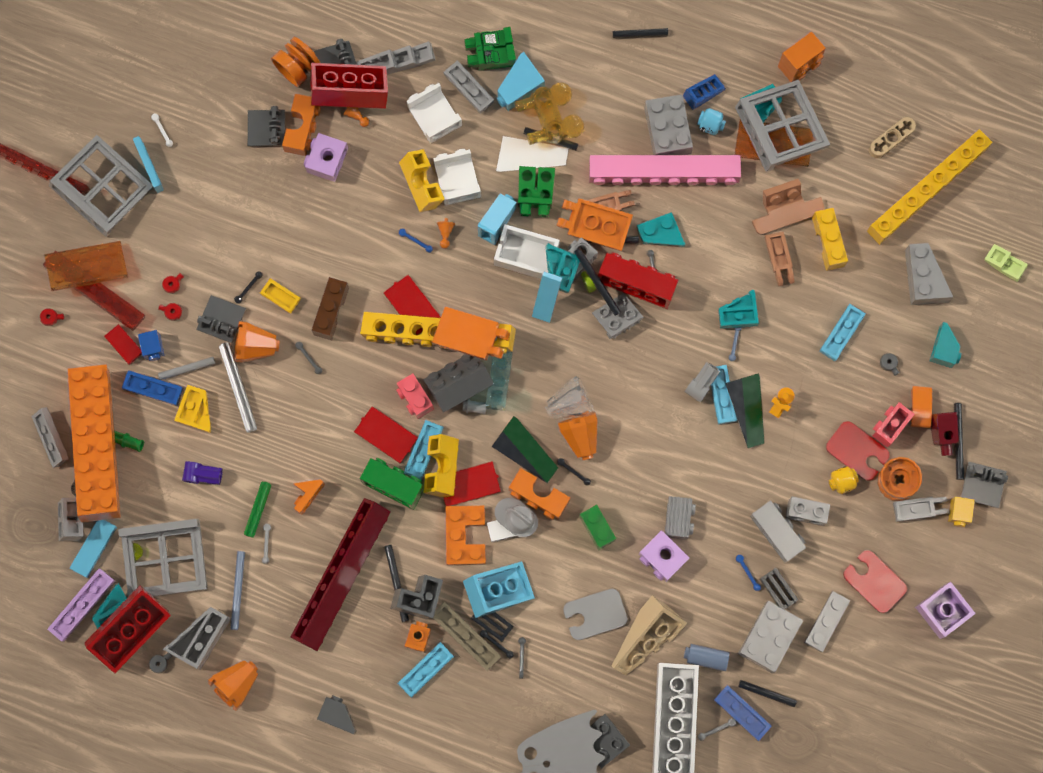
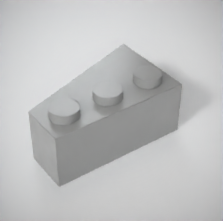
(925, 276)
(199, 639)

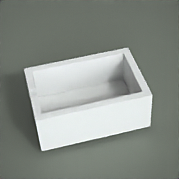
(523, 251)

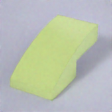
(1005, 263)

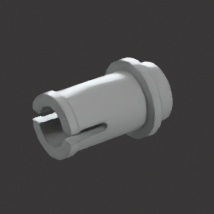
(474, 406)

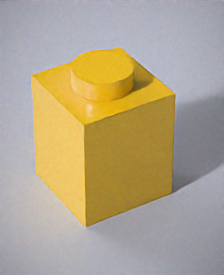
(961, 511)

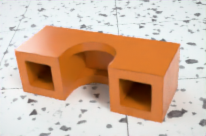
(298, 140)
(552, 505)

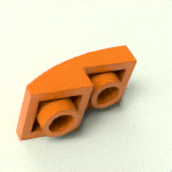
(921, 406)

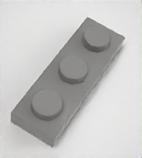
(468, 87)
(50, 437)
(827, 621)

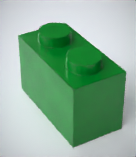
(597, 527)

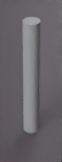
(186, 368)

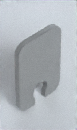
(600, 612)

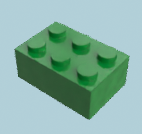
(392, 483)

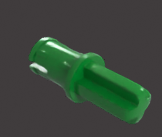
(126, 440)

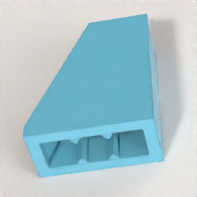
(519, 82)
(496, 217)

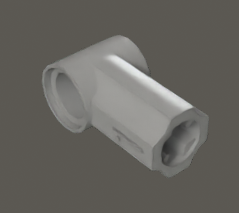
(700, 385)

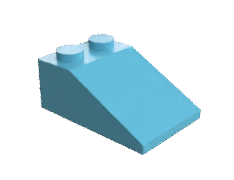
(498, 589)

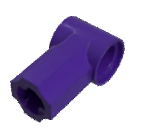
(196, 473)

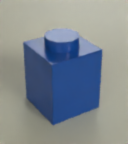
(151, 345)

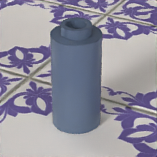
(707, 657)

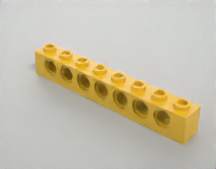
(929, 186)
(373, 321)

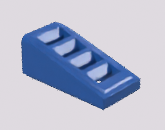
(693, 97)

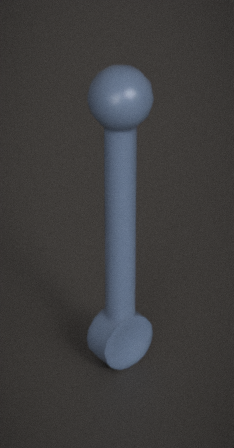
(732, 357)

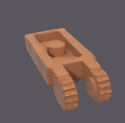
(612, 200)
(779, 256)

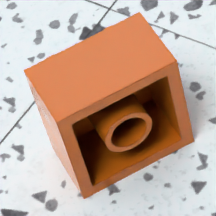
(802, 57)

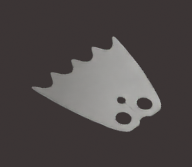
(566, 747)

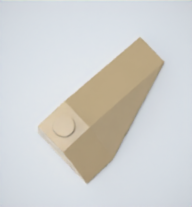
(650, 629)

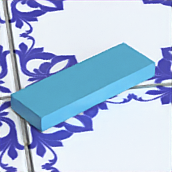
(148, 164)
(546, 297)
(842, 332)
(723, 406)
(419, 459)
(93, 547)
(425, 670)

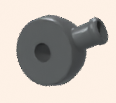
(893, 363)
(163, 663)

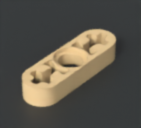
(900, 137)

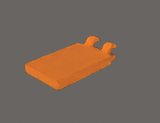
(596, 223)
(469, 334)

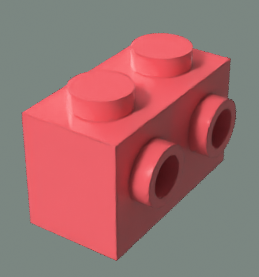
(415, 396)
(893, 424)

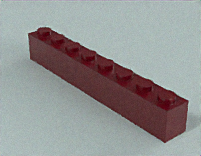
(340, 574)

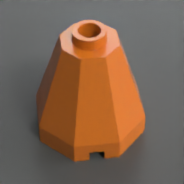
(254, 343)
(581, 435)
(234, 683)

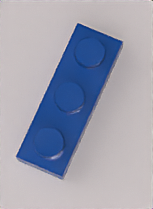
(152, 388)
(742, 713)

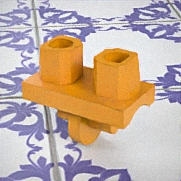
(782, 401)

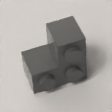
(421, 602)

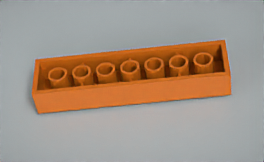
(93, 443)

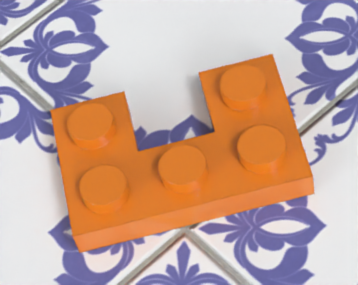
(456, 548)

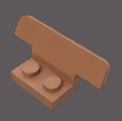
(785, 207)

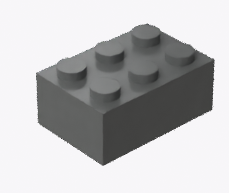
(458, 381)

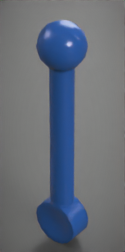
(402, 232)
(739, 558)

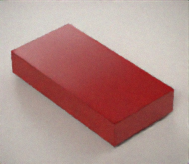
(123, 344)

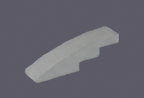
(401, 59)

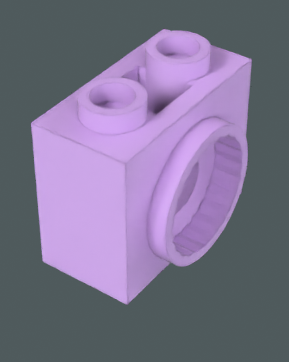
(322, 147)
(651, 556)

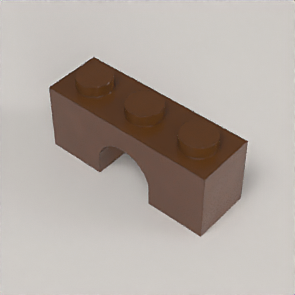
(327, 314)

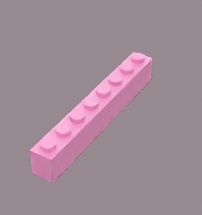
(664, 169)

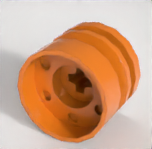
(298, 59)
(910, 475)

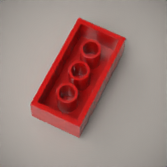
(348, 85)
(637, 280)
(127, 629)

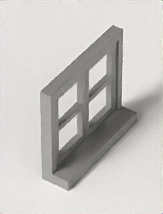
(759, 133)
(82, 203)
(161, 530)

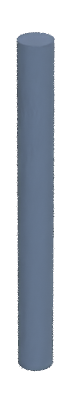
(237, 590)

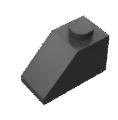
(336, 714)

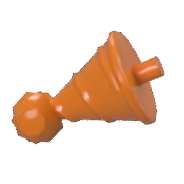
(355, 113)
(445, 228)

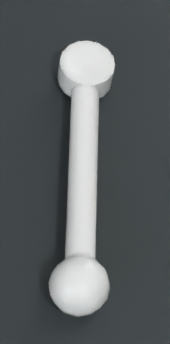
(155, 118)

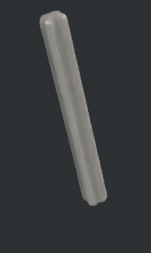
(238, 388)

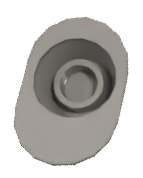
(516, 517)

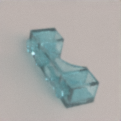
(500, 376)

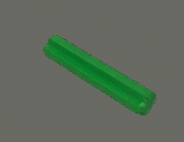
(257, 509)

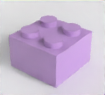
(945, 610)

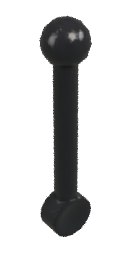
(238, 299)
(561, 462)
(484, 634)

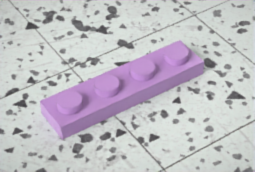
(81, 605)

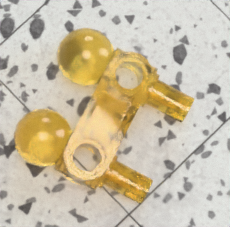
(549, 115)

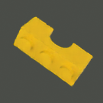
(415, 169)
(832, 243)
(445, 452)

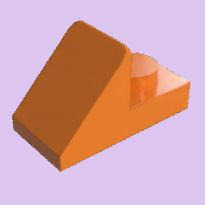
(311, 490)

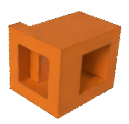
(418, 644)

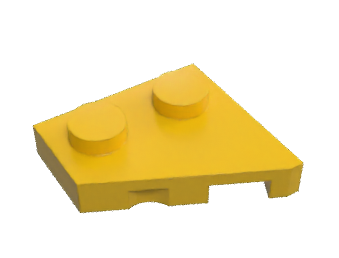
(194, 409)

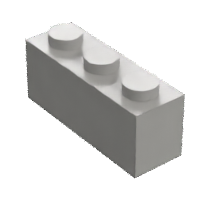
(778, 531)

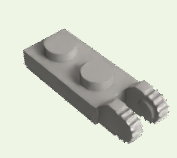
(918, 508)

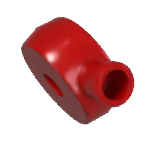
(172, 279)
(168, 311)
(54, 317)

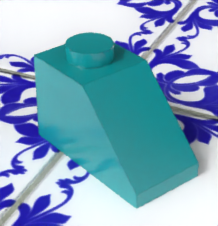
(945, 347)

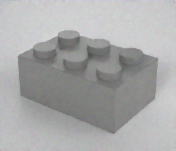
(668, 126)
(770, 637)

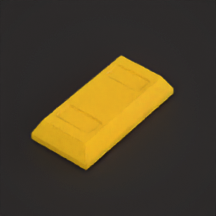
(280, 295)

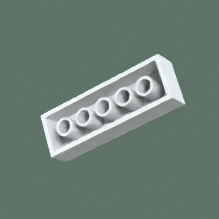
(675, 718)

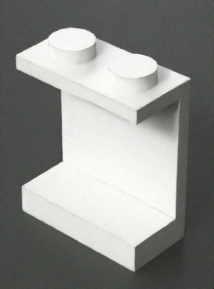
(433, 113)
(457, 176)

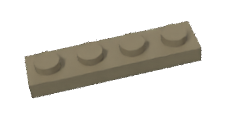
(466, 636)

